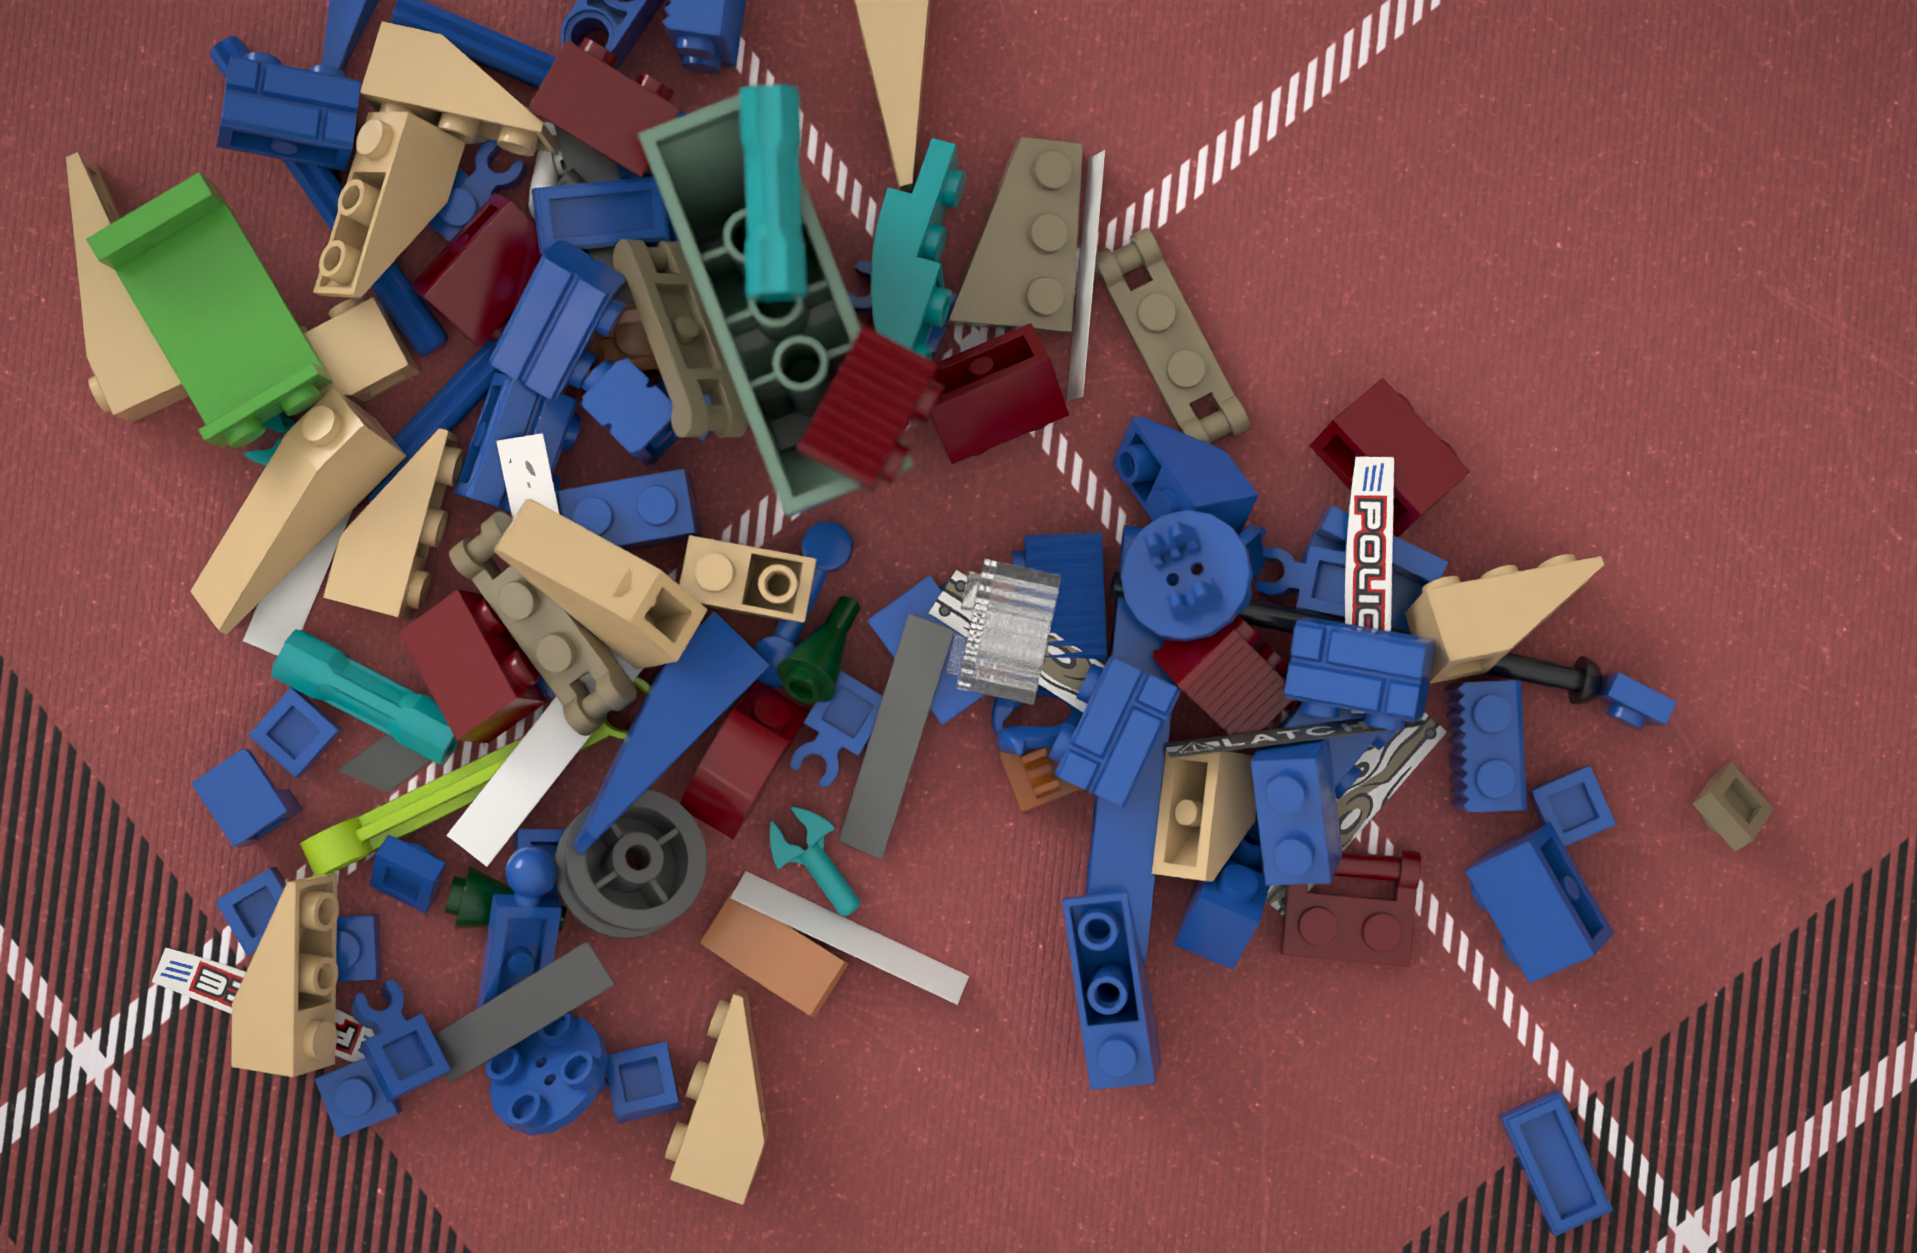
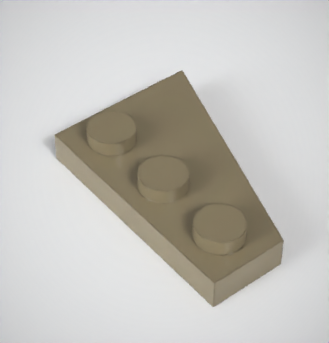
(1028, 244)

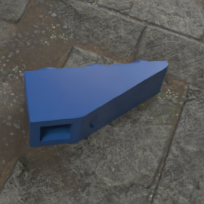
(1112, 991)

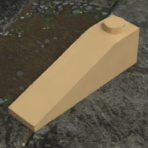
(896, 53)
(124, 355)
(302, 495)

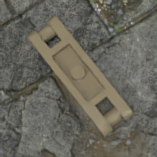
(681, 339)
(1169, 340)
(546, 632)

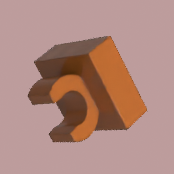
(1034, 778)

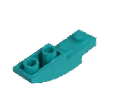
(907, 250)

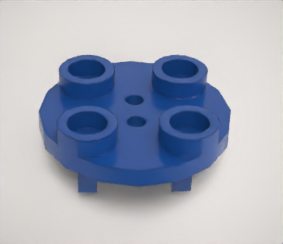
(1200, 602)
(549, 1076)

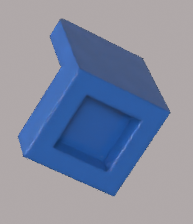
(245, 799)

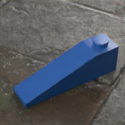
(674, 714)

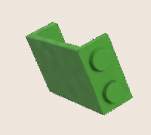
(213, 311)

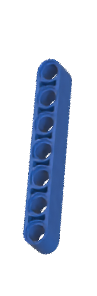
(1123, 837)

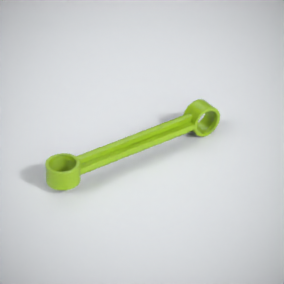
(364, 834)

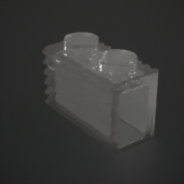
(1006, 631)

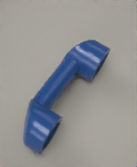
(832, 548)

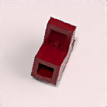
(743, 759)

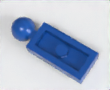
(521, 925)

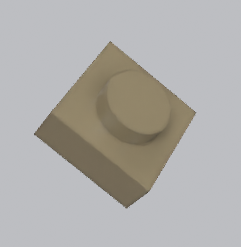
(1733, 807)

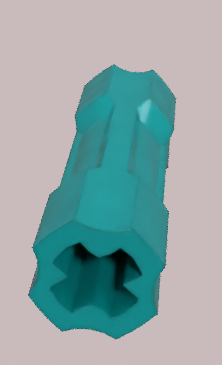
(773, 200)
(369, 696)

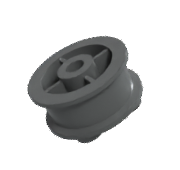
(629, 902)

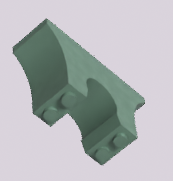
(775, 350)

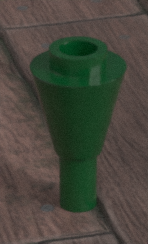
(815, 664)
(472, 899)

